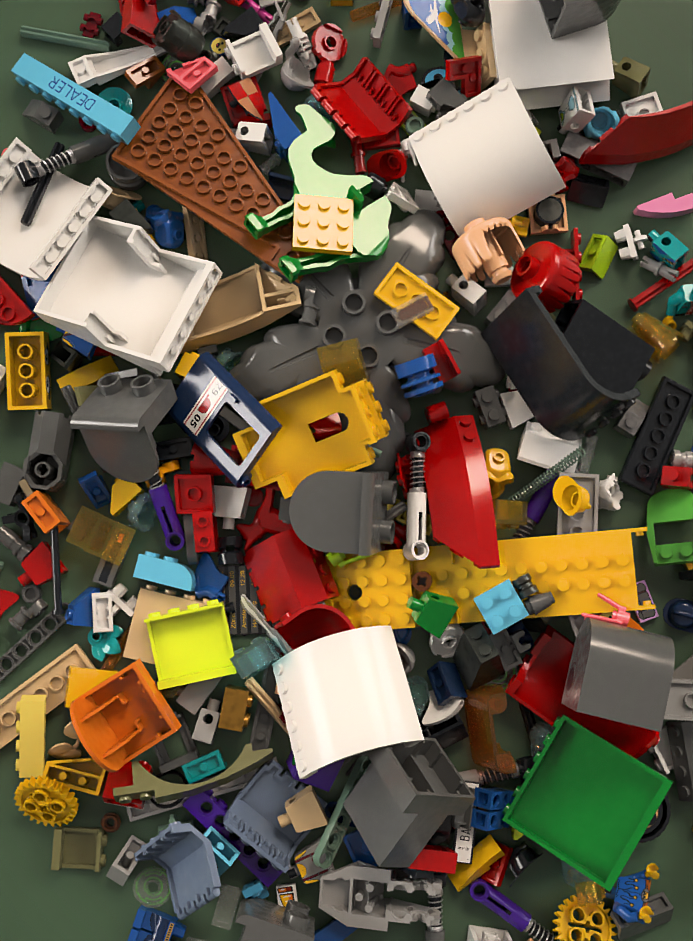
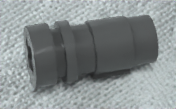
(13, 542)

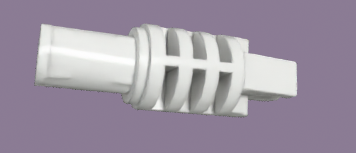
(304, 51)

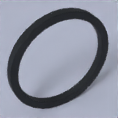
(178, 800)

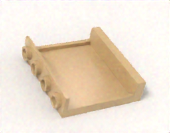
(151, 601)

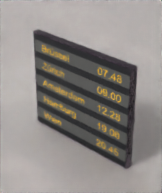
(240, 583)

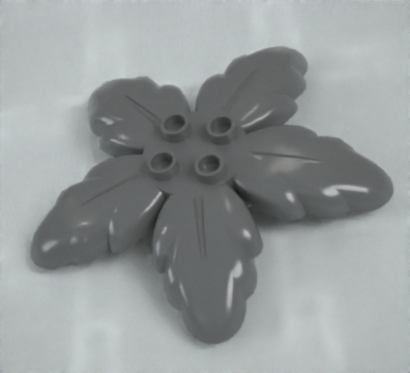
(352, 311)

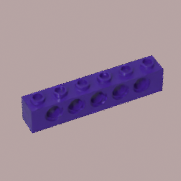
(207, 818)

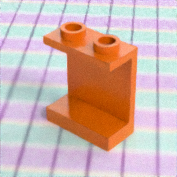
(45, 512)

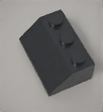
(445, 733)

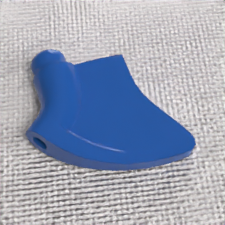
(209, 579)

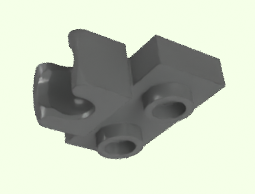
(509, 647)

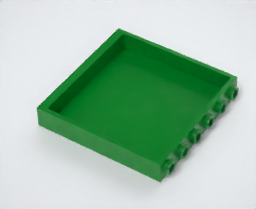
(586, 801)

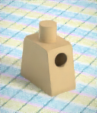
(303, 811)

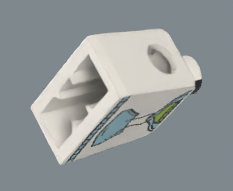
(576, 110)

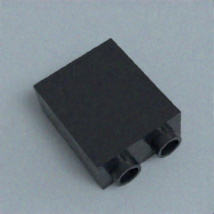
(605, 347)

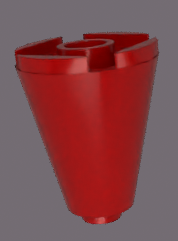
(203, 465)

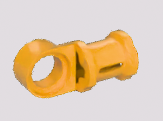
(166, 468)

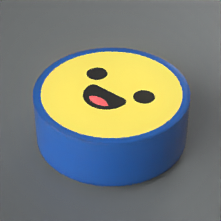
(218, 45)

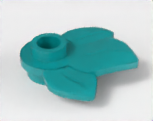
(106, 643)

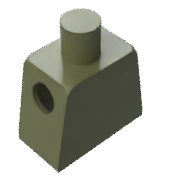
(630, 76)

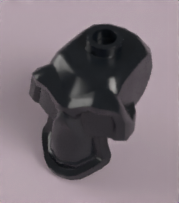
(469, 12)

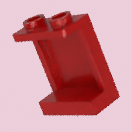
(205, 532)

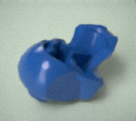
(167, 226)

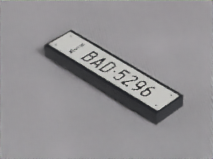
(464, 838)

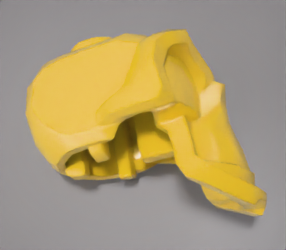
(498, 470)

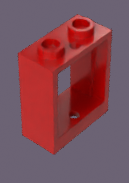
(436, 859)

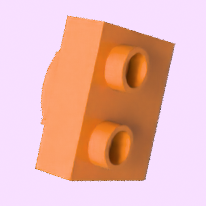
(122, 717)

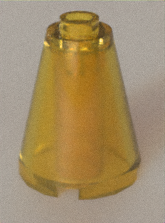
(657, 334)

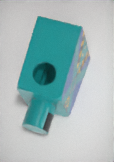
(667, 249)

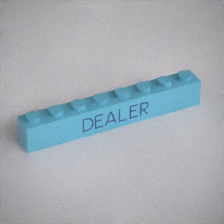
(76, 99)

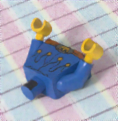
(633, 894)

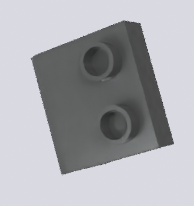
(120, 424)
(344, 511)
(274, 922)

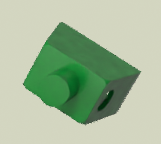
(432, 612)

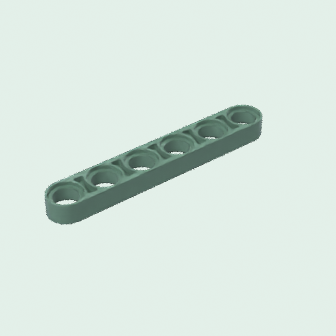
(332, 826)

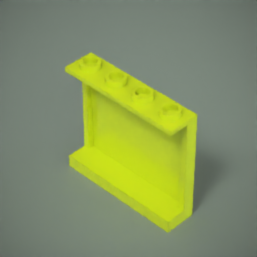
(191, 644)

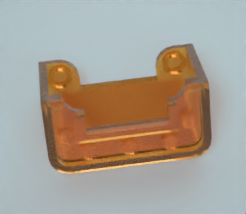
(479, 711)

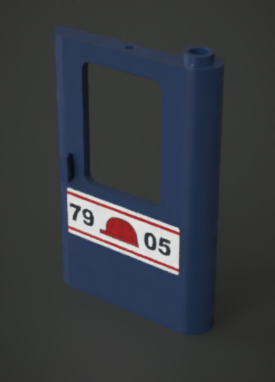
(201, 400)

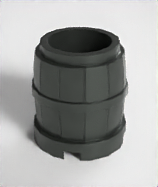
(178, 37)

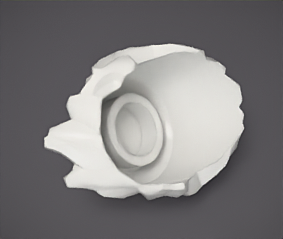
(609, 493)

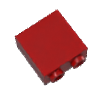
(122, 778)

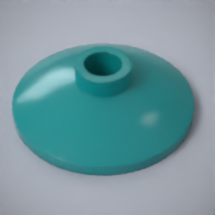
(118, 97)

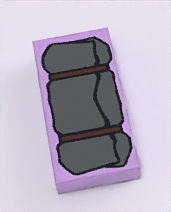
(644, 595)

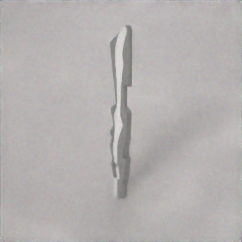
(270, 632)

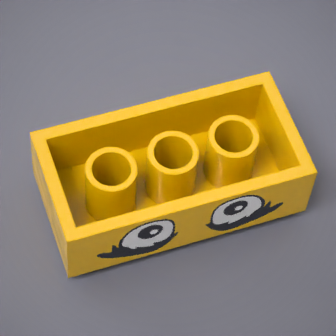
(28, 370)

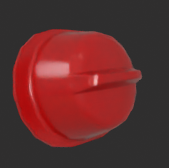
(388, 164)

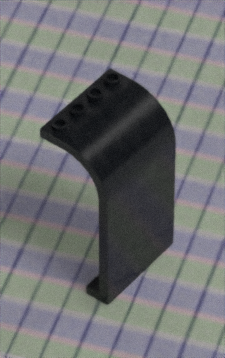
(550, 372)

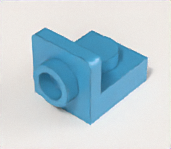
(255, 889)

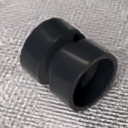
(230, 557)

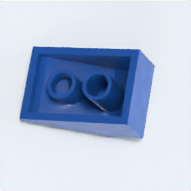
(284, 128)

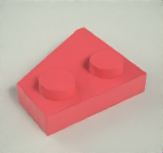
(193, 73)

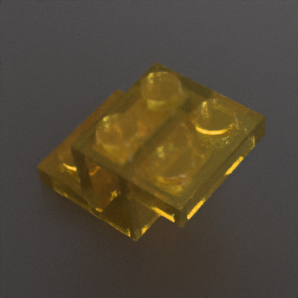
(100, 535)

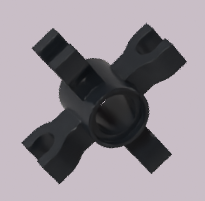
(19, 518)

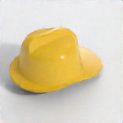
(570, 496)

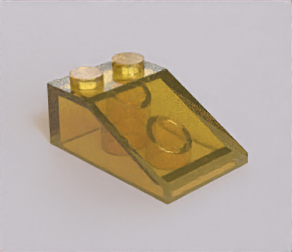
(346, 358)

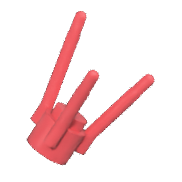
(618, 617)

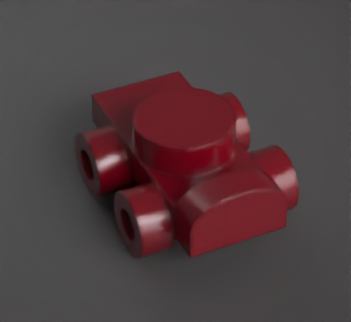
(91, 28)

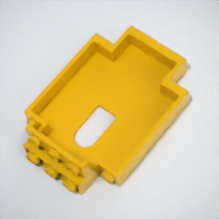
(294, 450)

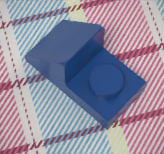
(95, 489)

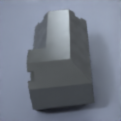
(49, 452)

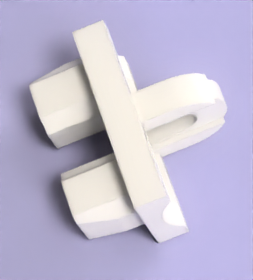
(117, 594)

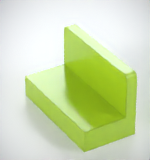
(598, 255)

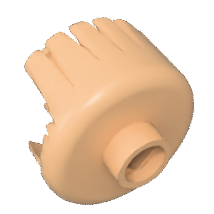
(488, 248)

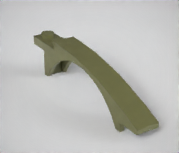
(147, 785)

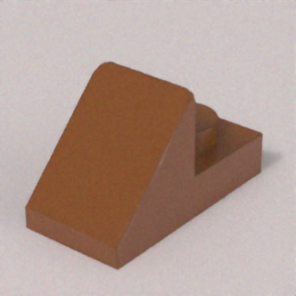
(145, 72)

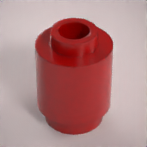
(324, 72)

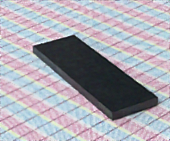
(657, 436)

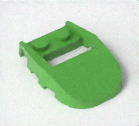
(668, 507)

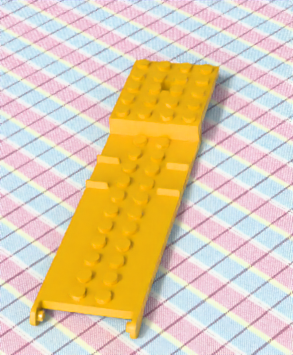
(566, 564)

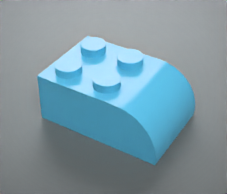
(164, 571)

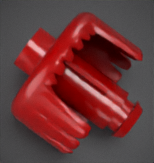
(549, 268)

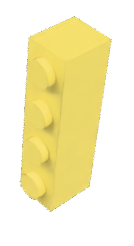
(32, 735)

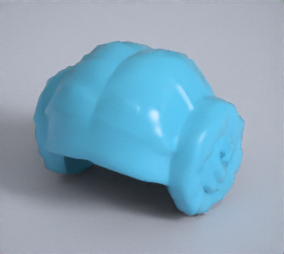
(603, 120)

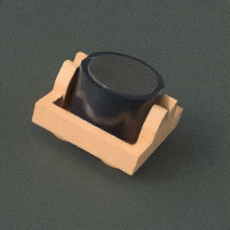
(548, 216)

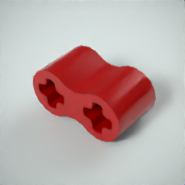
(436, 413)

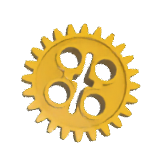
(46, 801)
(585, 918)

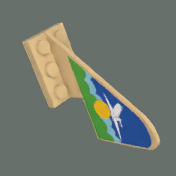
(442, 24)

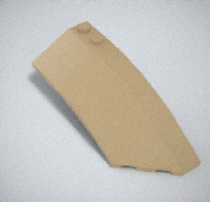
(242, 306)

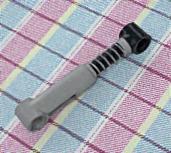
(486, 776)

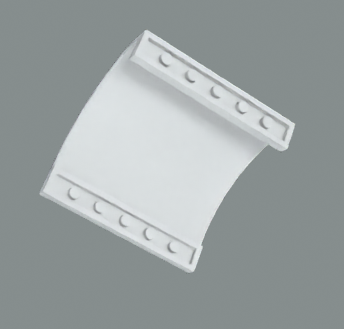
(486, 158)
(58, 220)
(345, 697)

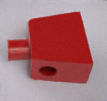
(677, 478)
(39, 566)

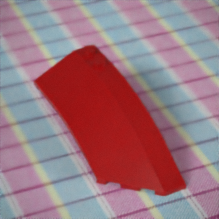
(644, 137)
(460, 491)

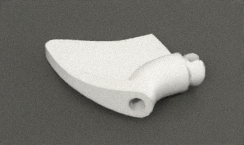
(437, 714)

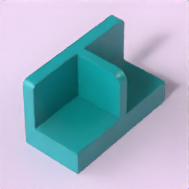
(204, 766)

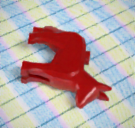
(264, 522)

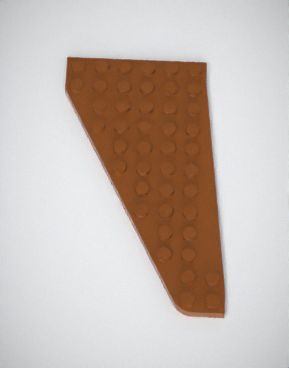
(203, 166)

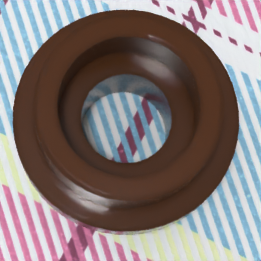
(106, 826)

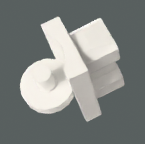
(626, 235)

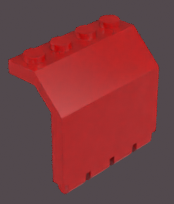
(363, 103)
(288, 575)

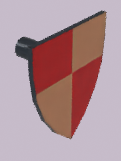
(247, 97)

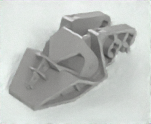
(357, 891)

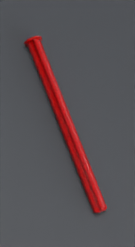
(659, 287)

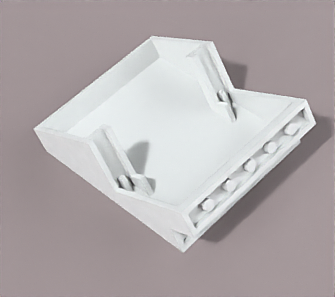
(543, 66)
(128, 294)

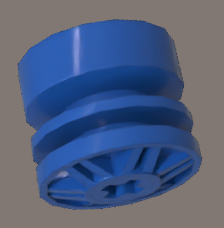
(419, 376)

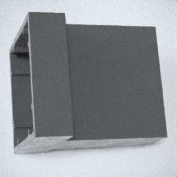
(405, 800)

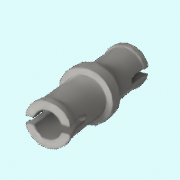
(659, 268)

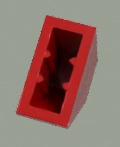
(139, 21)

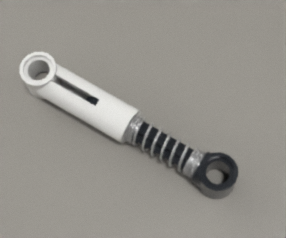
(416, 499)

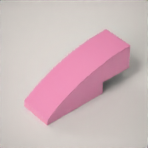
(665, 207)

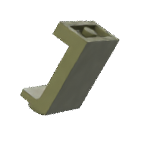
(79, 848)

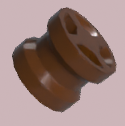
(422, 581)

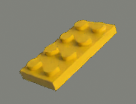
(402, 286)

